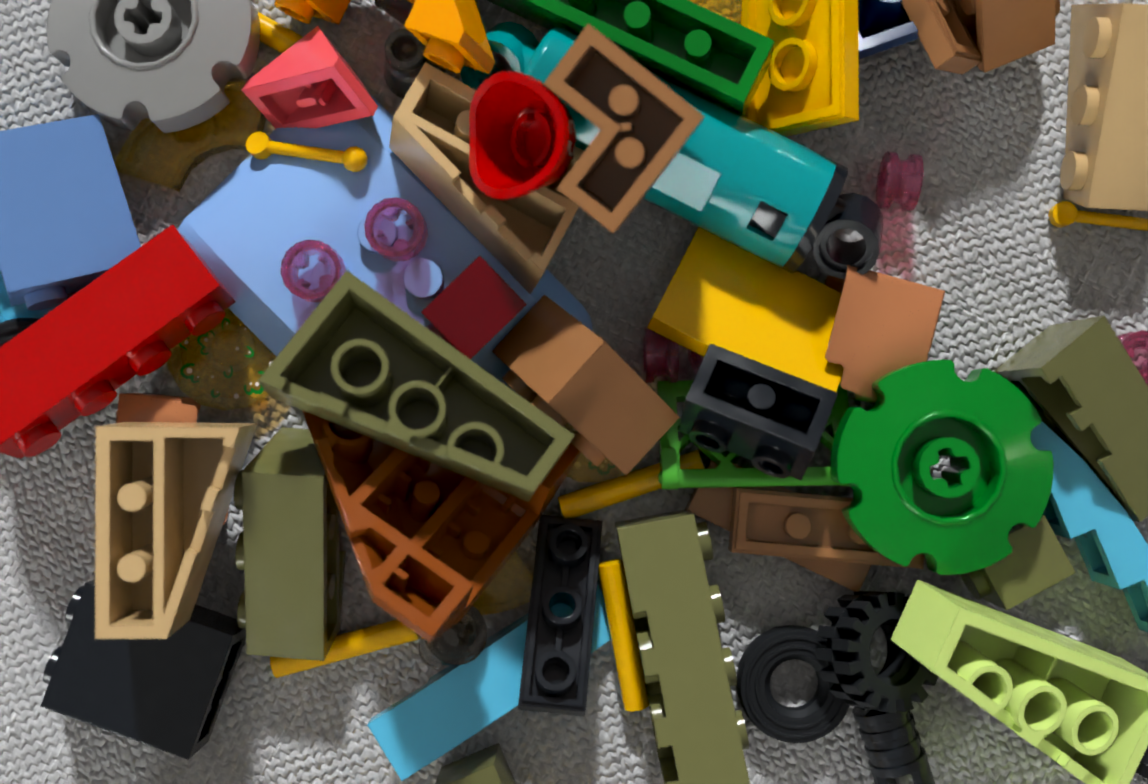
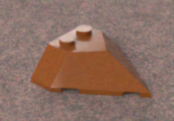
(421, 530)

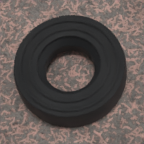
(753, 686)

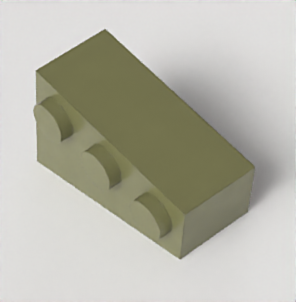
(1092, 401)
(289, 551)

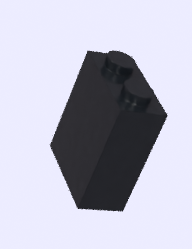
(145, 688)

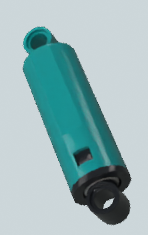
(730, 173)

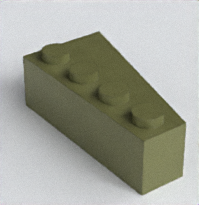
(410, 389)
(681, 649)

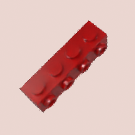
(104, 338)

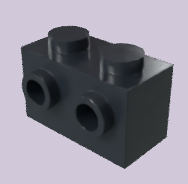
(756, 413)

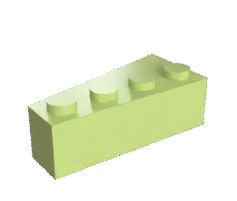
(1046, 687)

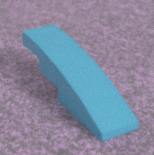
(1101, 527)
(464, 697)

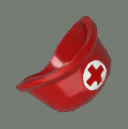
(518, 136)

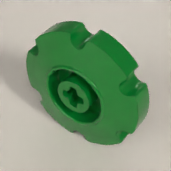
(991, 479)

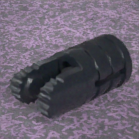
(893, 746)

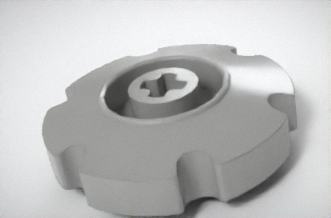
(153, 56)

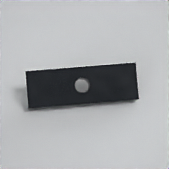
(557, 647)

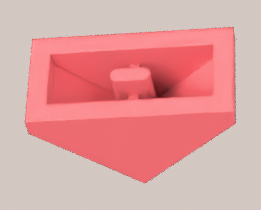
(309, 87)

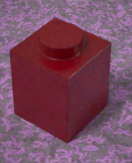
(473, 308)

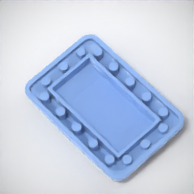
(288, 199)

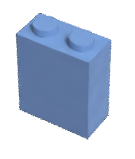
(59, 210)

